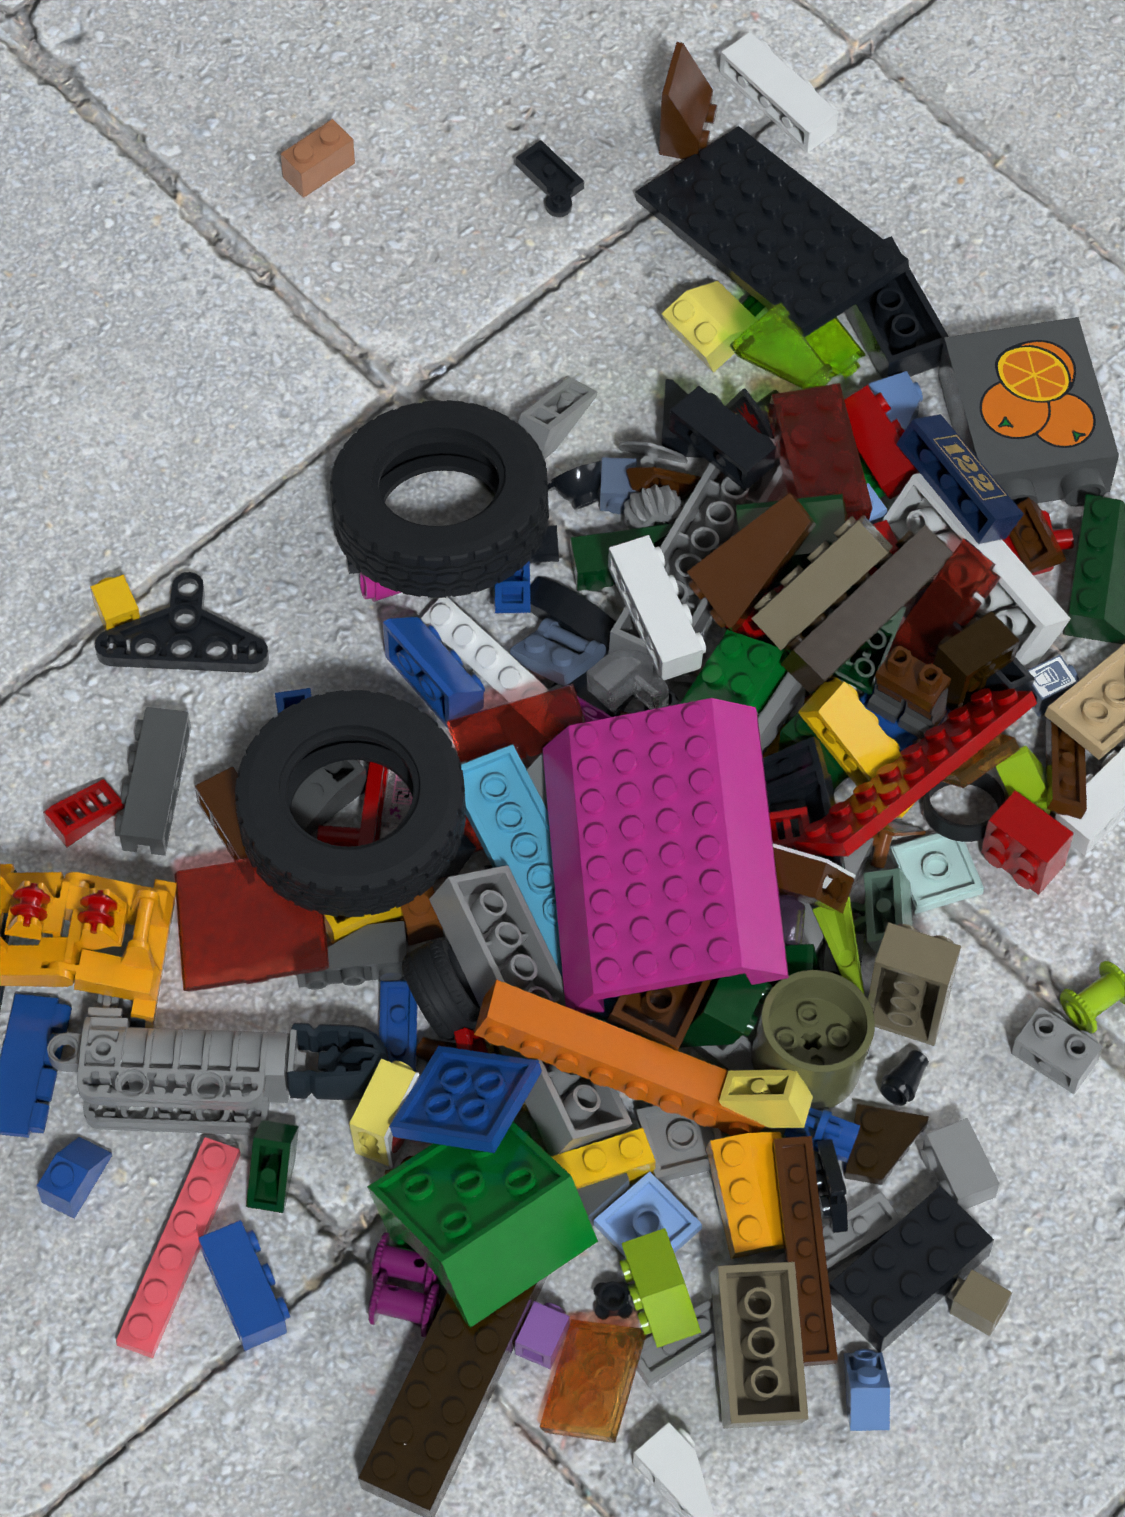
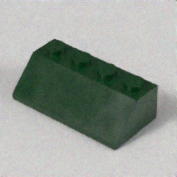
(1099, 573)

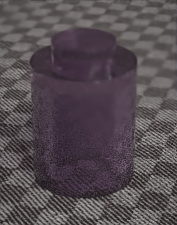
(792, 919)

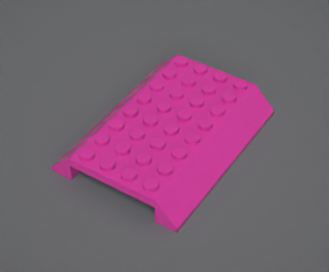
(662, 852)

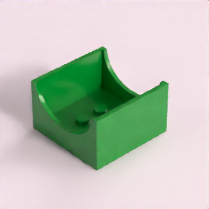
(485, 1218)

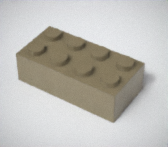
(822, 582)
(912, 982)
(758, 1345)

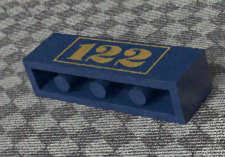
(959, 479)

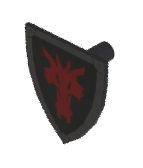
(754, 413)

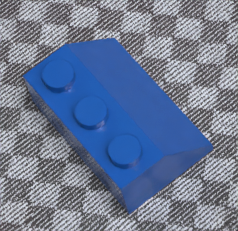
(431, 668)

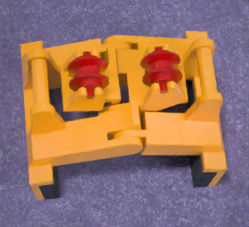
(98, 915)

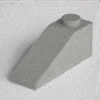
(556, 414)

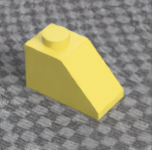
(768, 1097)

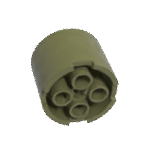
(816, 1028)

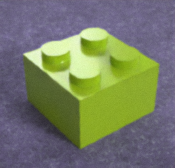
(658, 1288)

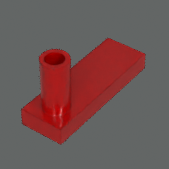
(371, 815)

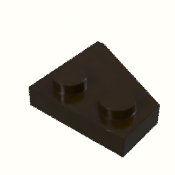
(881, 1142)

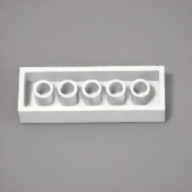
(1017, 596)

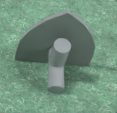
(651, 452)

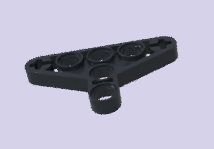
(165, 634)

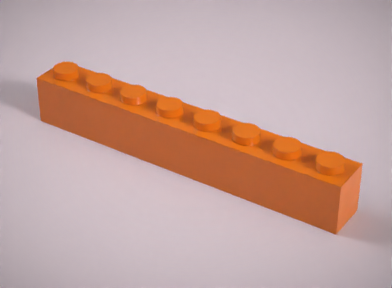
(608, 1056)

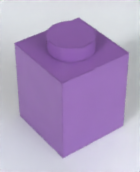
(542, 1334)

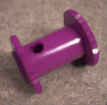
(401, 1264)
(403, 1303)

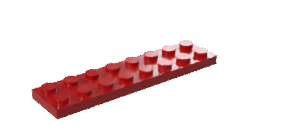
(914, 772)

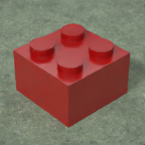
(1026, 843)

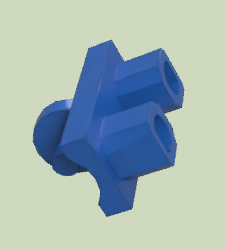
(826, 1126)

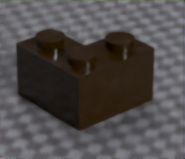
(974, 656)

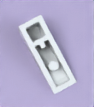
(674, 1471)

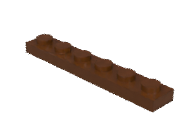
(805, 1246)

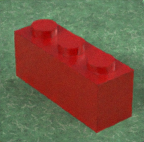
(877, 440)

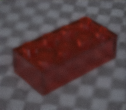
(819, 447)

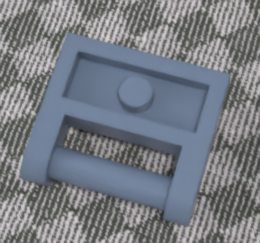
(554, 661)

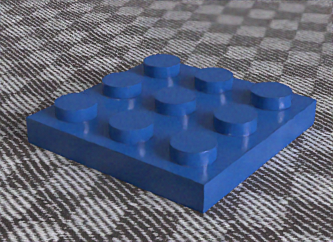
(466, 1099)

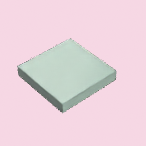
(937, 871)

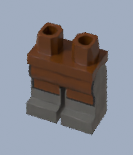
(910, 686)

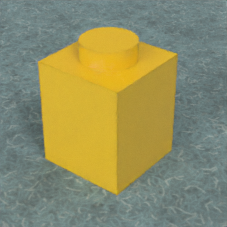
(114, 602)

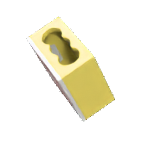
(377, 1110)

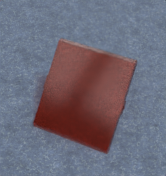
(242, 929)

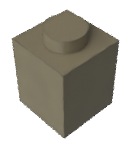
(979, 1301)

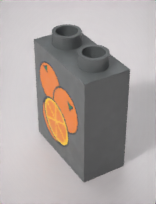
(1031, 410)

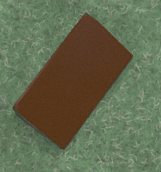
(648, 476)
(1035, 539)

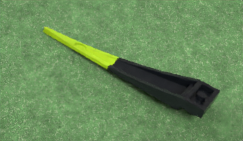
(798, 780)

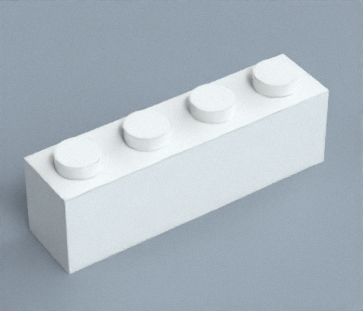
(779, 92)
(655, 607)
(1104, 804)

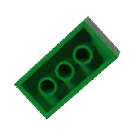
(740, 672)

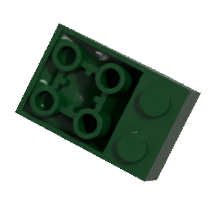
(863, 665)

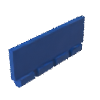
(24, 1062)

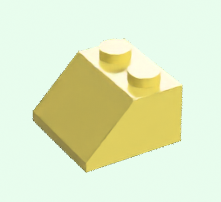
(708, 322)

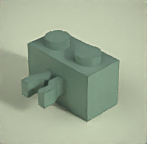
(885, 901)

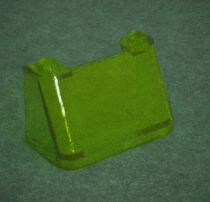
(806, 362)

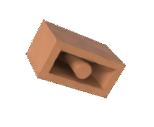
(318, 158)

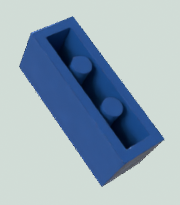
(244, 1284)

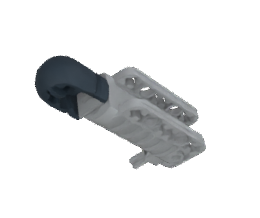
(208, 1070)

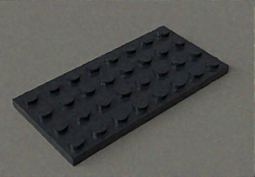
(772, 230)

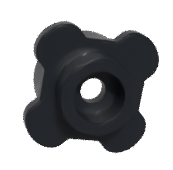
(609, 1290)

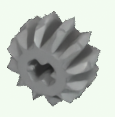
(652, 507)

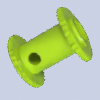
(1095, 998)

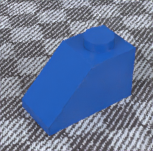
(72, 1176)

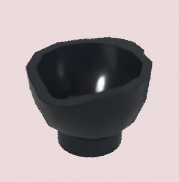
(579, 484)

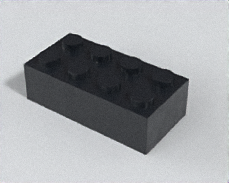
(899, 327)
(910, 1269)

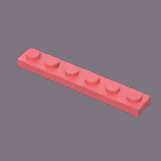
(178, 1248)

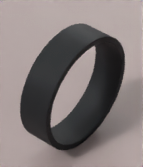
(956, 831)

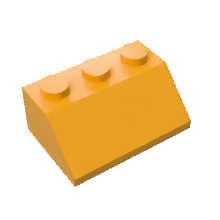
(747, 1192)

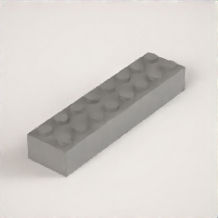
(700, 529)
(501, 942)

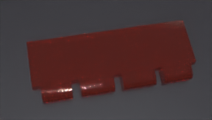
(946, 601)
(524, 723)

